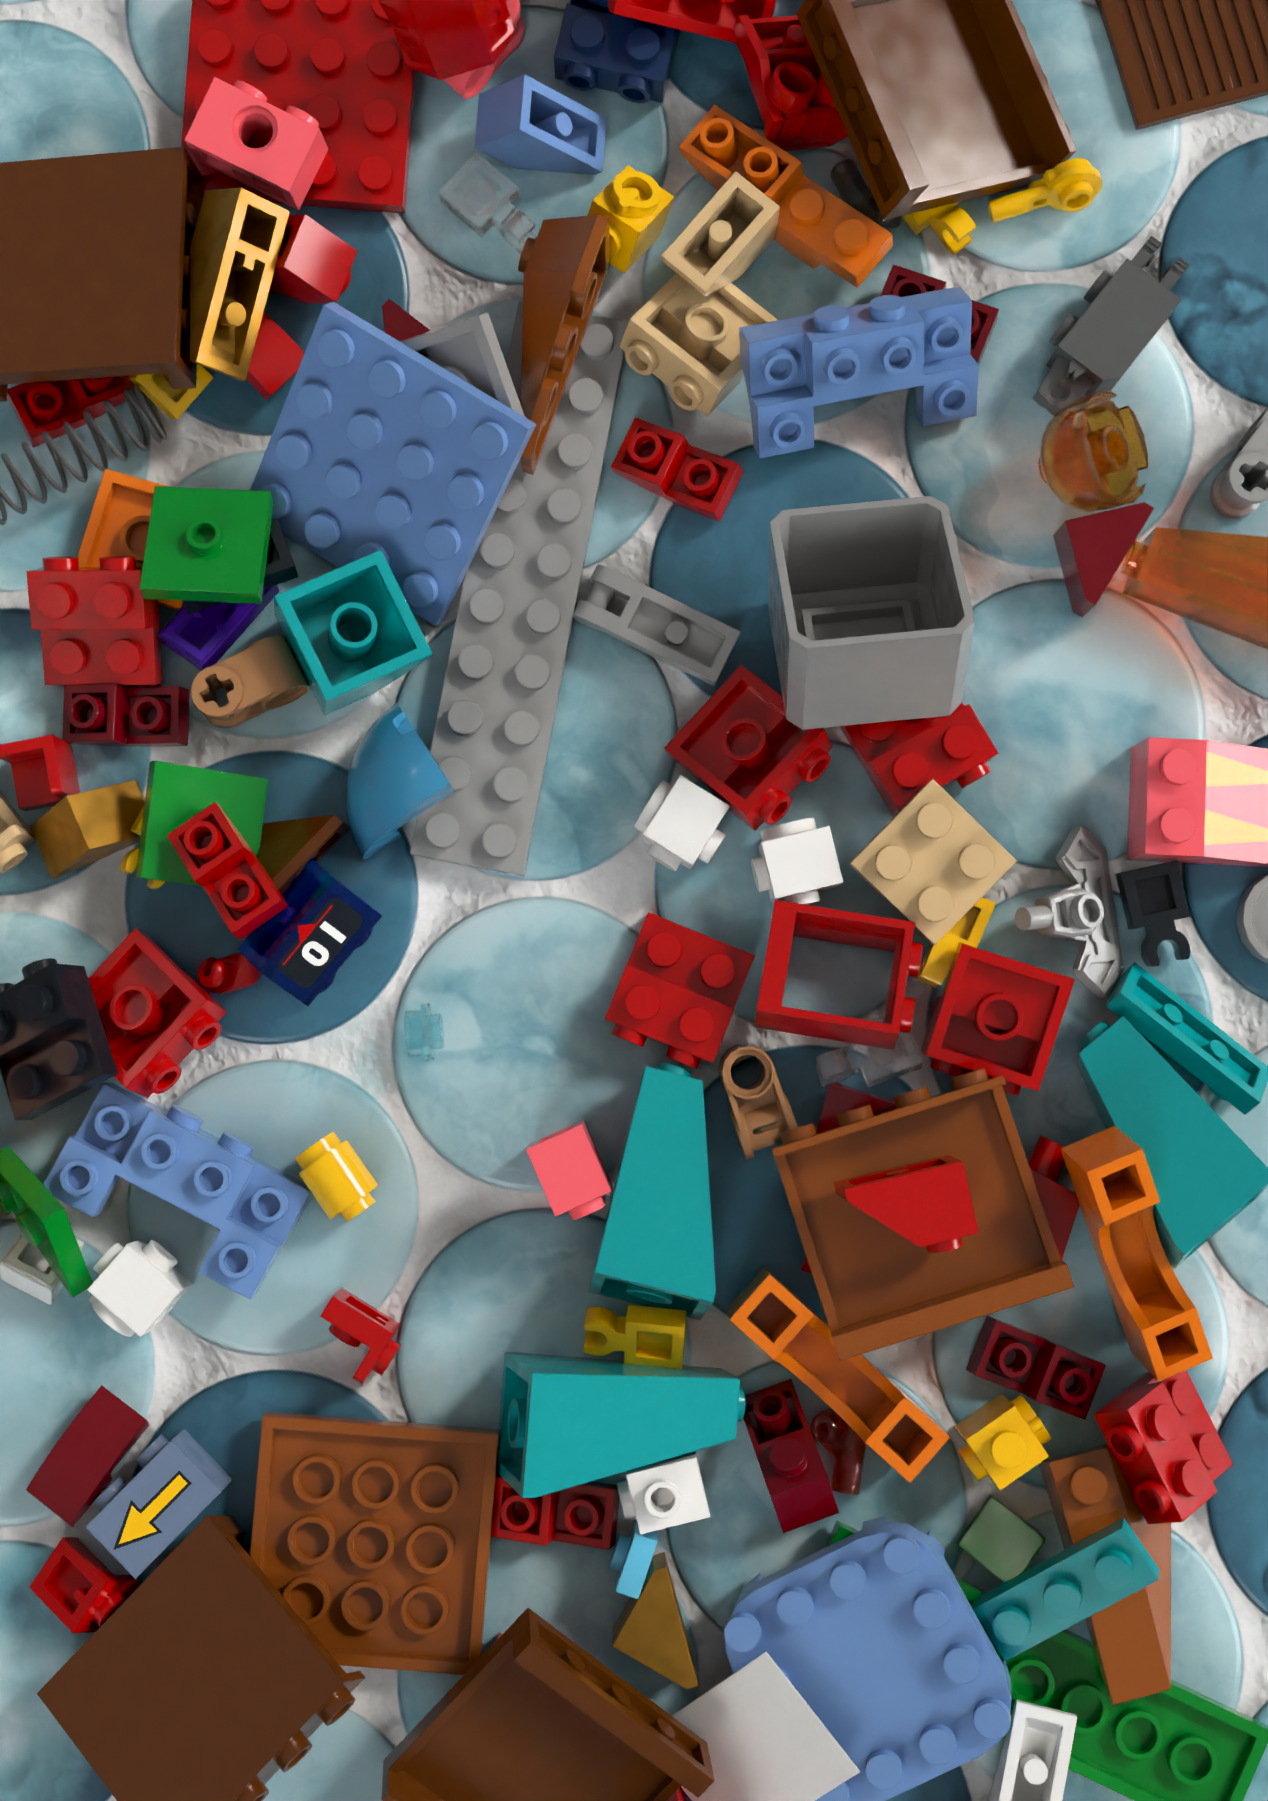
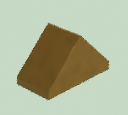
(88, 827)
(654, 1628)

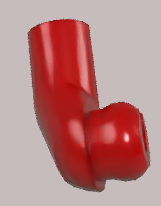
(227, 973)

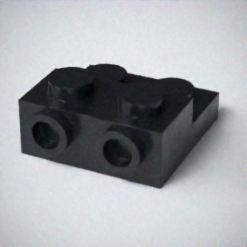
(51, 1038)

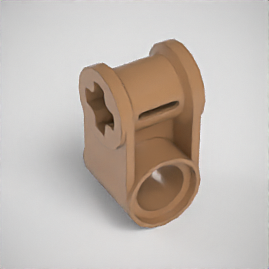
(255, 679)
(755, 1104)

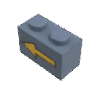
(158, 1503)

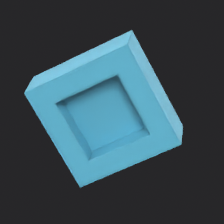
(632, 1560)

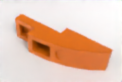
(810, 219)

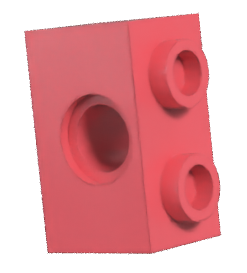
(280, 168)
(570, 1171)

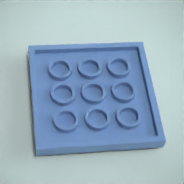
(389, 459)

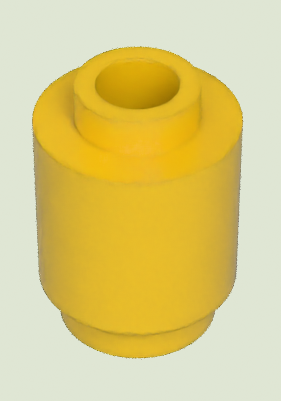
(337, 1177)

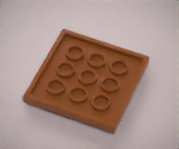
(379, 1535)

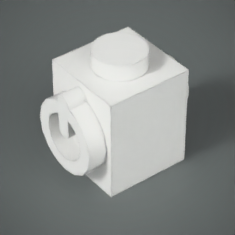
(682, 824)
(796, 862)
(136, 1286)
(664, 1493)

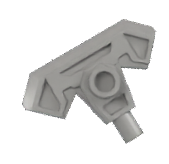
(1082, 912)

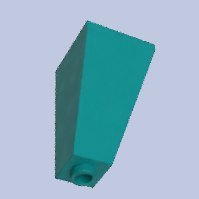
(1193, 1155)
(659, 1215)
(599, 1417)

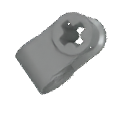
(1247, 465)

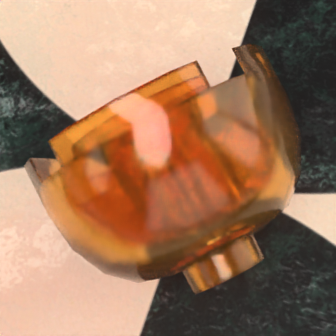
(1094, 454)

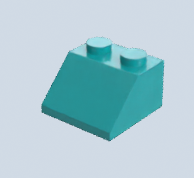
(351, 631)

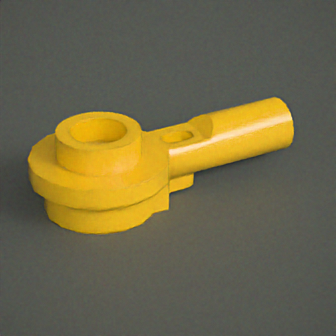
(1065, 187)

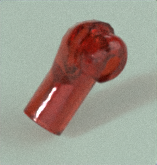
(844, 1447)

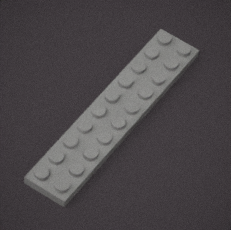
(519, 624)

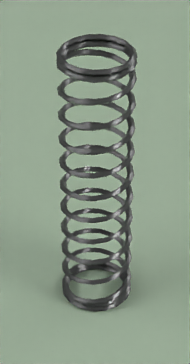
(136, 400)

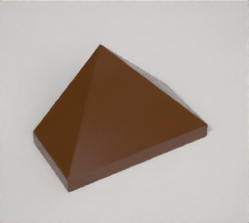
(292, 844)

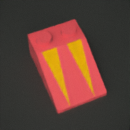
(1198, 802)

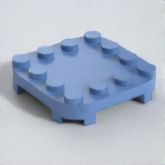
(880, 1656)

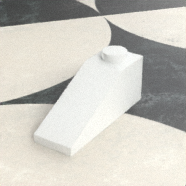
(1034, 1755)

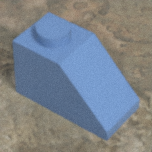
(539, 129)

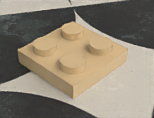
(932, 861)

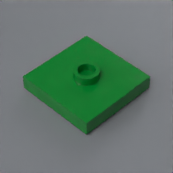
(207, 545)
(180, 793)

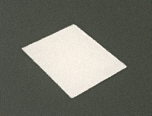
(764, 1739)

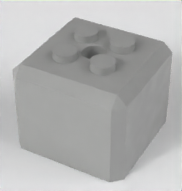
(868, 612)

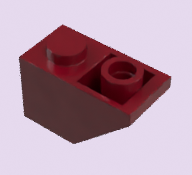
(788, 1456)

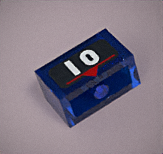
(312, 935)

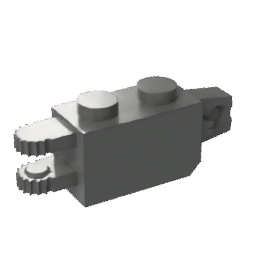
(1111, 332)

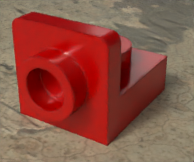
(358, 1322)
(80, 1587)

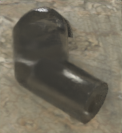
(857, 193)

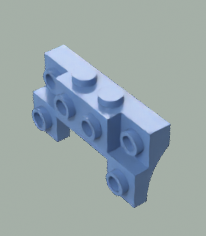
(855, 355)
(190, 1169)

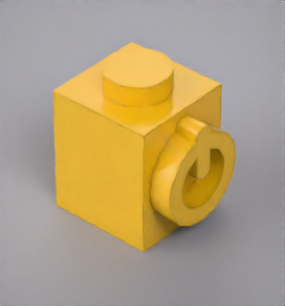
(635, 214)
(1002, 1440)

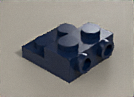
(614, 53)

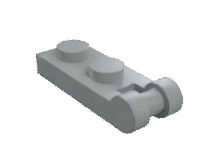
(658, 625)

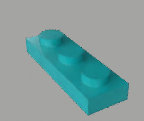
(1189, 1038)
(1065, 1589)

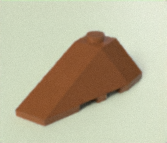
(559, 295)
(1134, 1633)

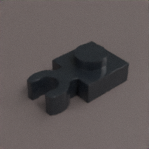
(1153, 900)

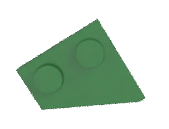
(42, 1221)

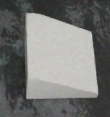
(30, 1272)

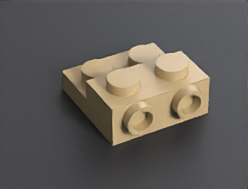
(692, 341)

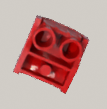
(449, 35)
(787, 83)

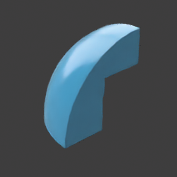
(390, 782)

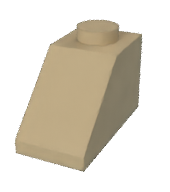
(724, 236)

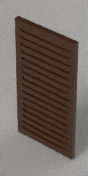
(1187, 54)

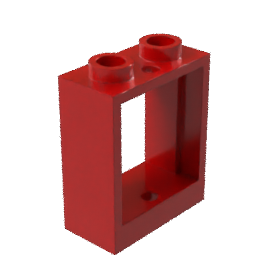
(844, 928)

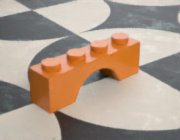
(1118, 1209)
(851, 1387)

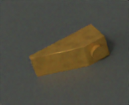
(231, 276)

